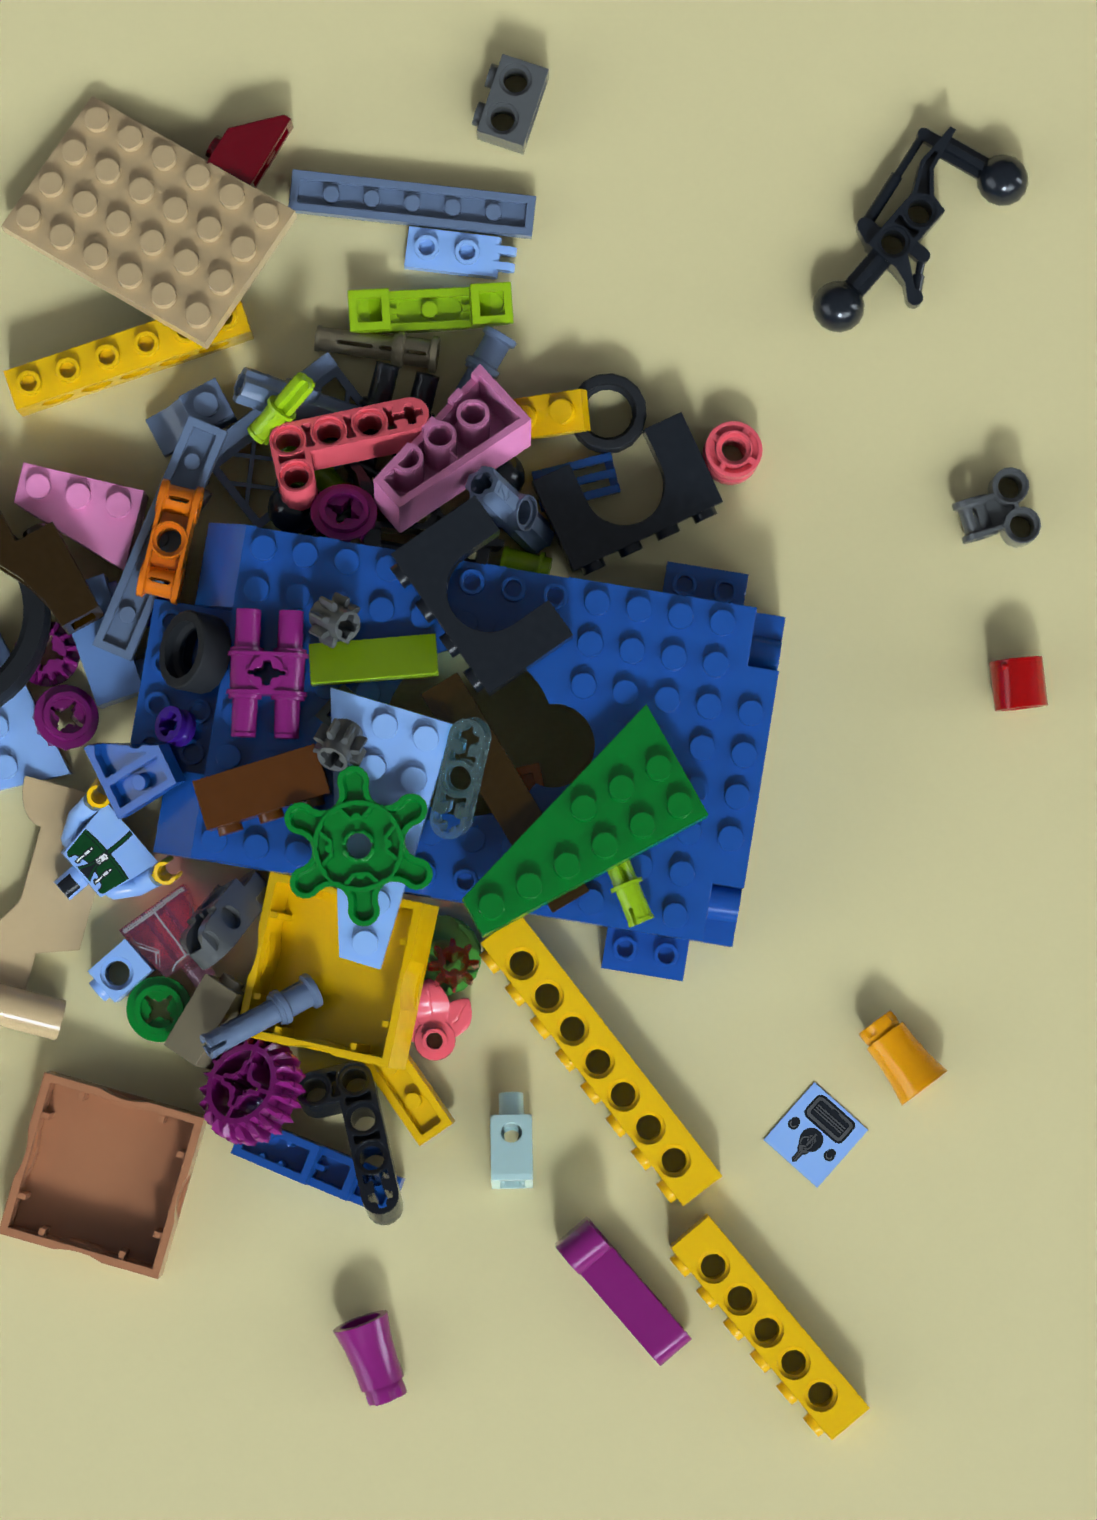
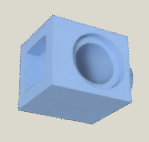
(138, 967)

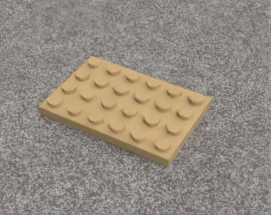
(149, 222)

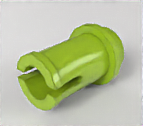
(526, 561)

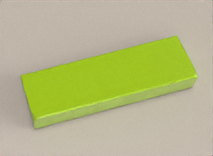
(374, 660)

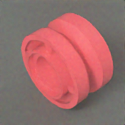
(736, 435)

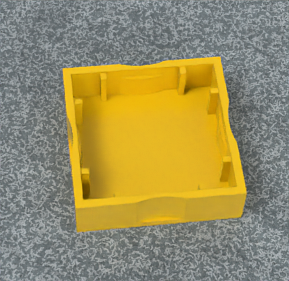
(365, 1009)

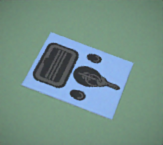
(815, 1134)

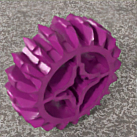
(252, 1114)

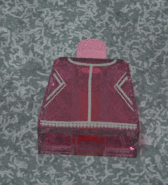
(158, 934)

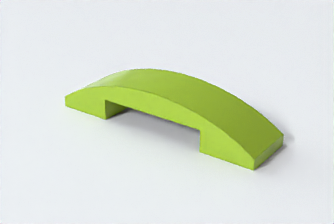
(430, 308)

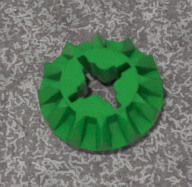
(139, 1007)

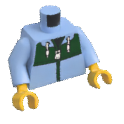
(107, 853)

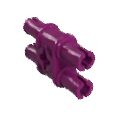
(249, 657)

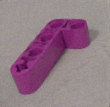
(623, 1291)

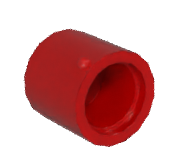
(1018, 683)

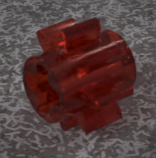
(451, 954)

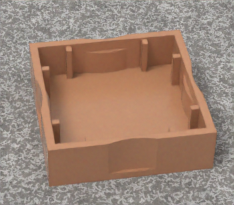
(103, 1174)

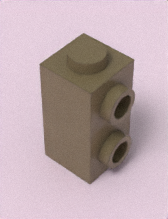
(210, 1006)

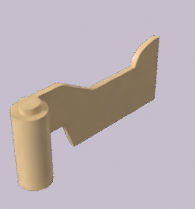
(43, 916)

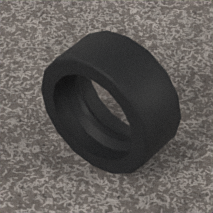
(638, 406)
(178, 646)

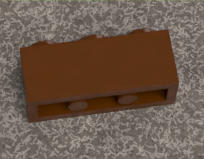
(261, 790)

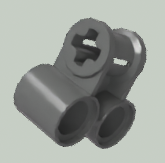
(995, 512)

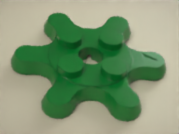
(333, 863)

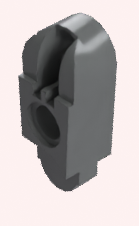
(222, 919)

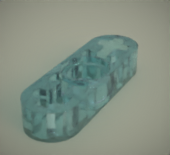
(441, 805)

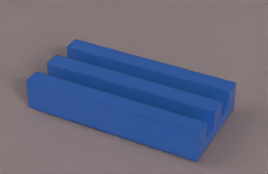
(609, 473)

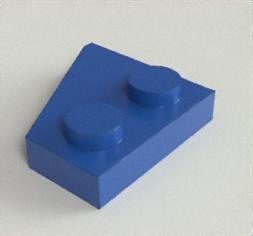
(134, 773)

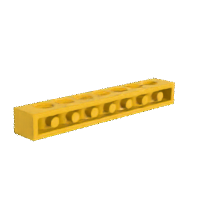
(698, 1169)

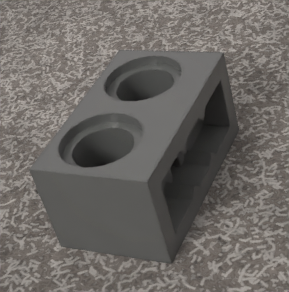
(519, 105)

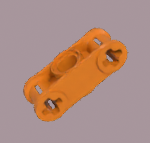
(176, 517)

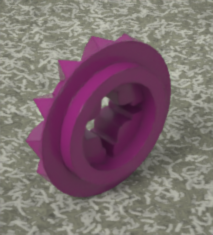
(337, 500)
(58, 670)
(83, 714)

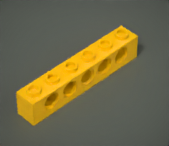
(113, 362)
(844, 1402)

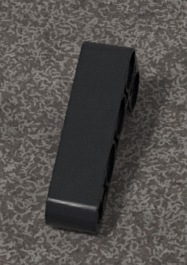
(362, 1143)

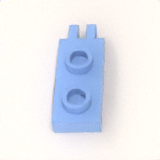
(457, 253)

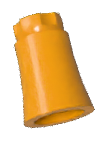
(901, 1056)

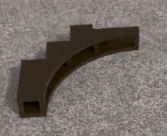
(49, 570)

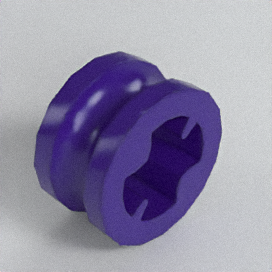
(184, 730)

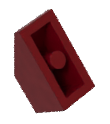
(250, 148)

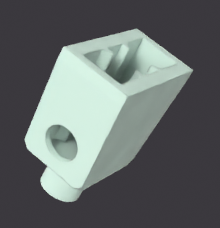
(511, 1161)

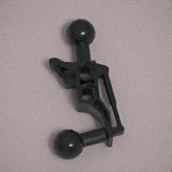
(1000, 181)
(300, 521)

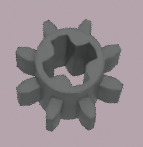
(334, 620)
(340, 744)

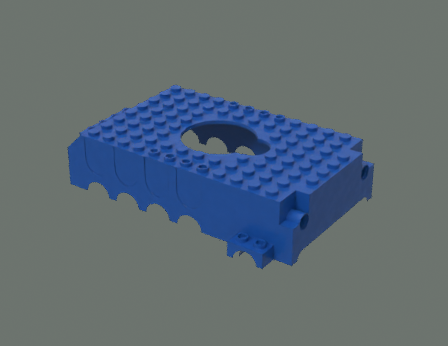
(683, 651)

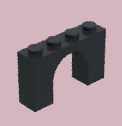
(685, 494)
(428, 566)

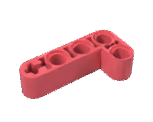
(349, 448)

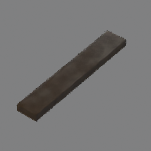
(501, 782)

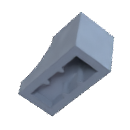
(203, 402)

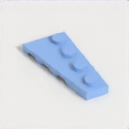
(21, 747)

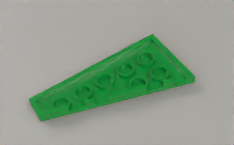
(605, 817)

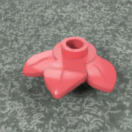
(441, 1017)

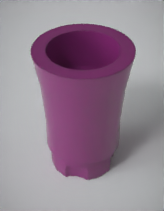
(373, 1356)

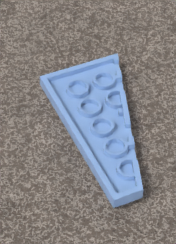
(400, 759)

